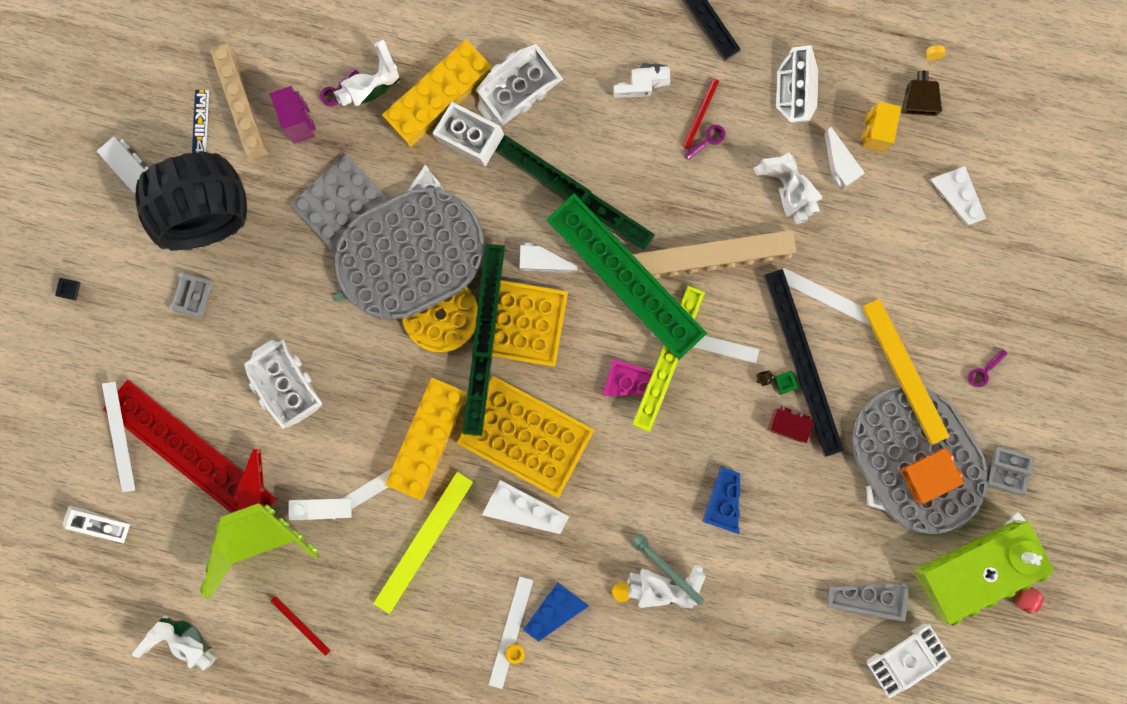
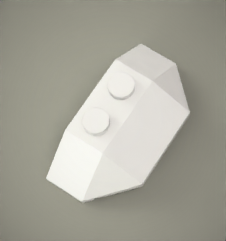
(798, 85)

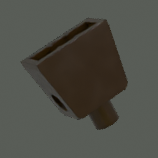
(922, 96)

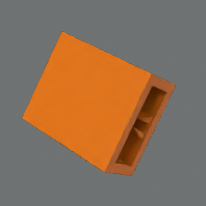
(932, 476)

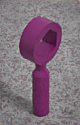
(331, 89)
(701, 145)
(990, 365)

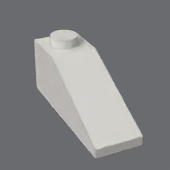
(842, 164)
(541, 260)
(320, 509)
(95, 524)

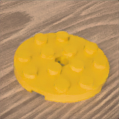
(448, 333)

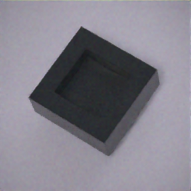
(67, 289)

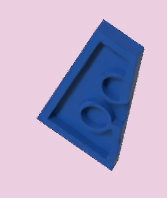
(724, 501)
(554, 611)

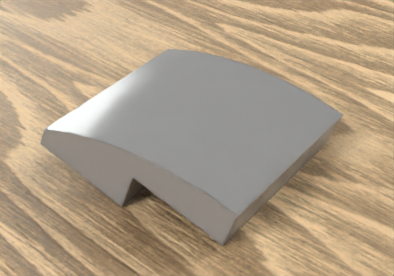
(1010, 471)

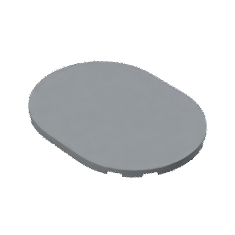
(409, 253)
(891, 437)

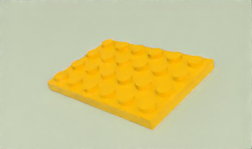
(529, 438)

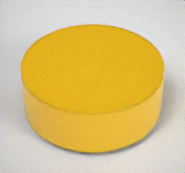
(935, 52)
(620, 592)
(514, 653)

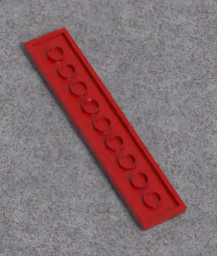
(181, 446)

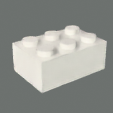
(468, 134)

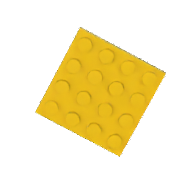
(529, 323)

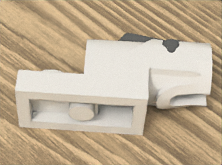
(642, 81)

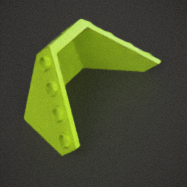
(247, 535)

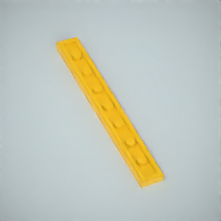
(905, 372)

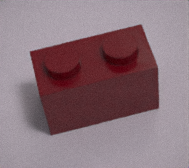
(790, 425)

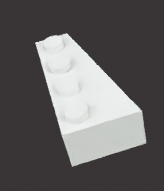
(521, 508)

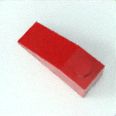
(251, 486)

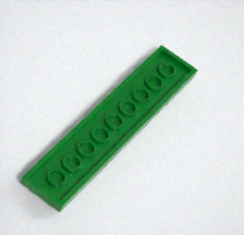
(626, 276)

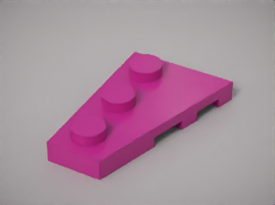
(626, 379)

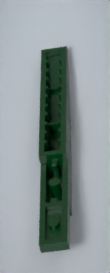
(566, 186)
(484, 340)

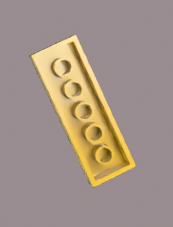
(430, 98)
(426, 439)

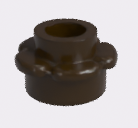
(765, 378)

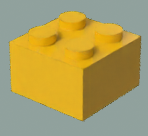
(881, 126)

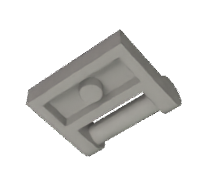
(196, 296)

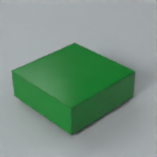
(786, 382)

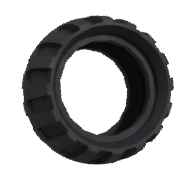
(191, 201)

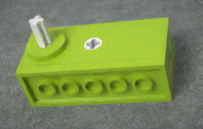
(984, 572)

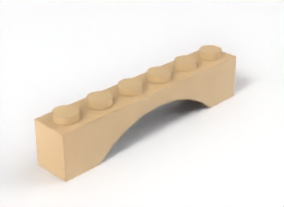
(242, 113)

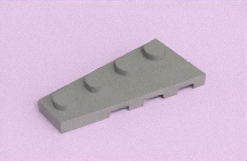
(881, 601)

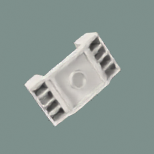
(909, 661)

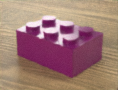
(293, 115)

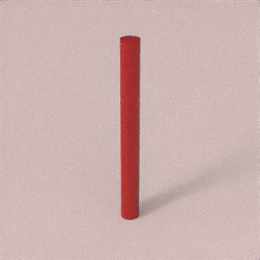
(700, 114)
(300, 625)

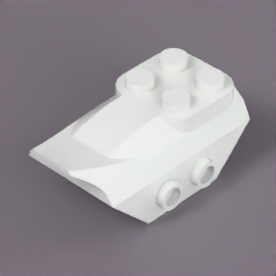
(516, 84)
(281, 384)

